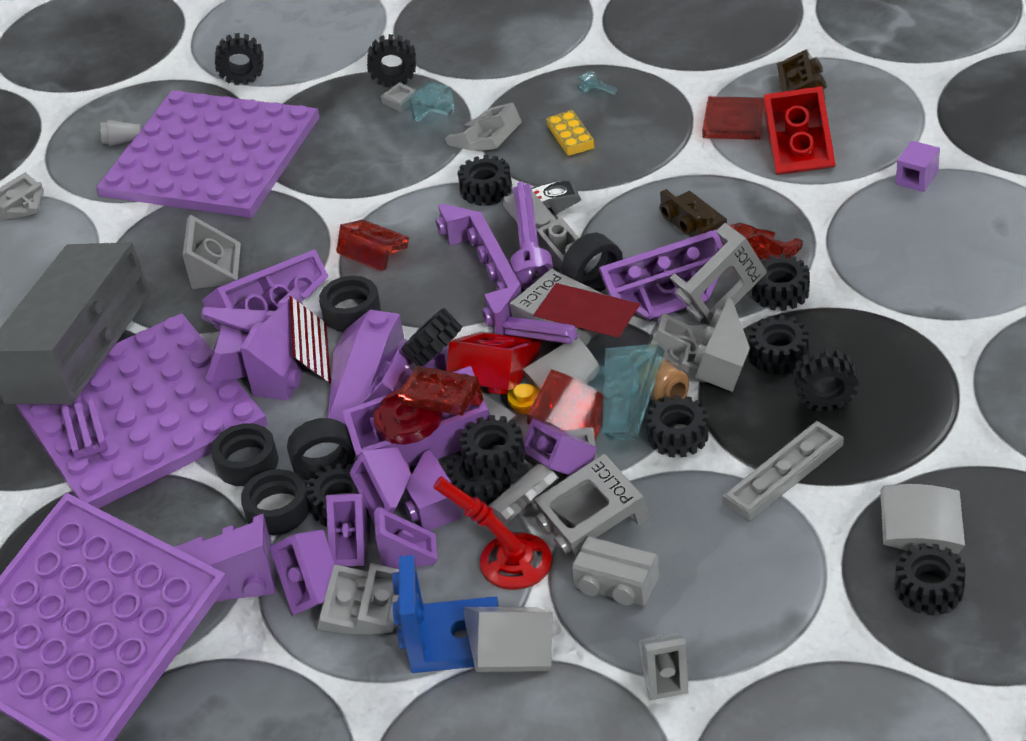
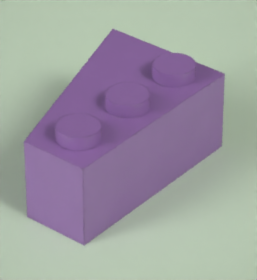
(241, 555)

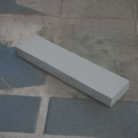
(782, 471)

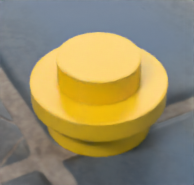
(522, 397)

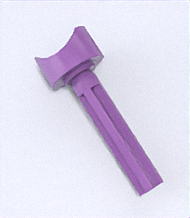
(530, 257)

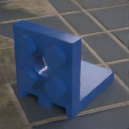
(430, 627)

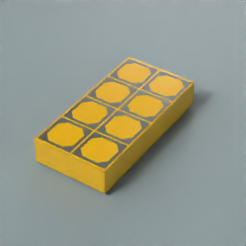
(570, 133)

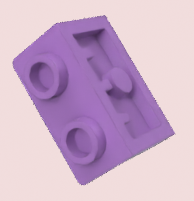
(392, 374)

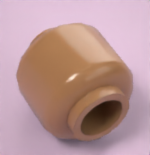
(670, 382)

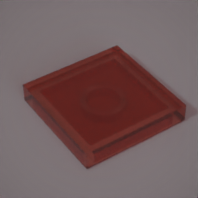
(733, 118)

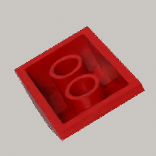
(798, 130)
(494, 358)

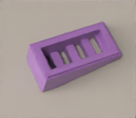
(235, 318)

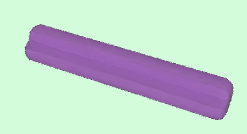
(540, 330)

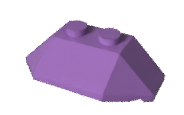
(647, 275)

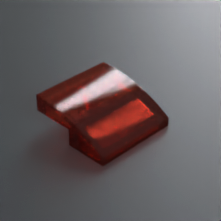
(568, 404)

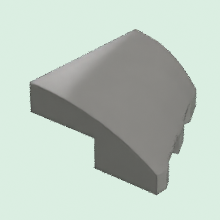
(488, 129)
(569, 359)
(523, 492)

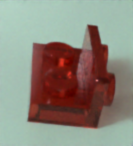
(369, 243)
(441, 390)

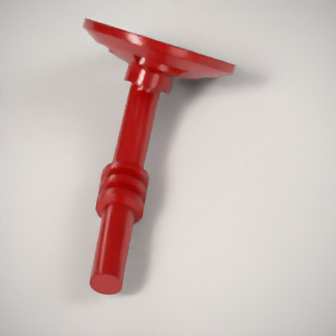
(514, 551)

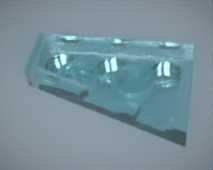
(628, 387)

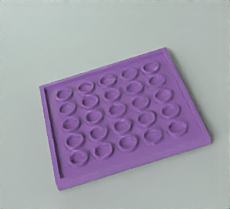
(209, 153)
(151, 411)
(93, 621)

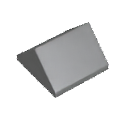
(209, 255)
(509, 638)

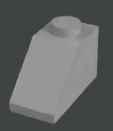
(664, 665)

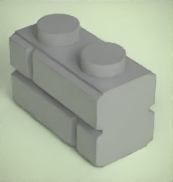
(615, 571)

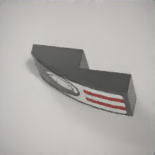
(557, 194)

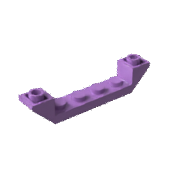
(469, 225)

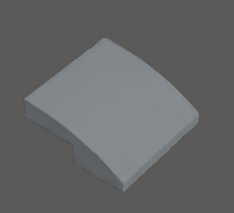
(920, 516)
(359, 601)

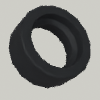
(582, 252)
(344, 289)
(314, 433)
(241, 437)
(272, 483)

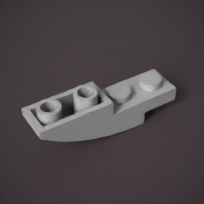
(551, 233)

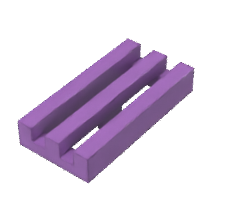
(80, 413)

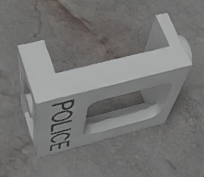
(734, 253)
(529, 301)
(612, 484)

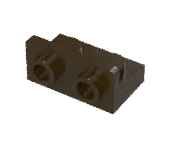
(801, 72)
(690, 213)

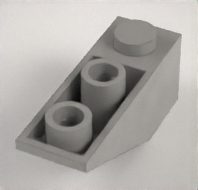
(722, 349)

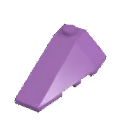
(269, 286)
(269, 353)

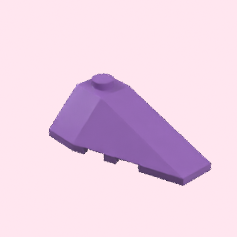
(360, 358)

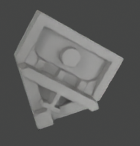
(20, 197)

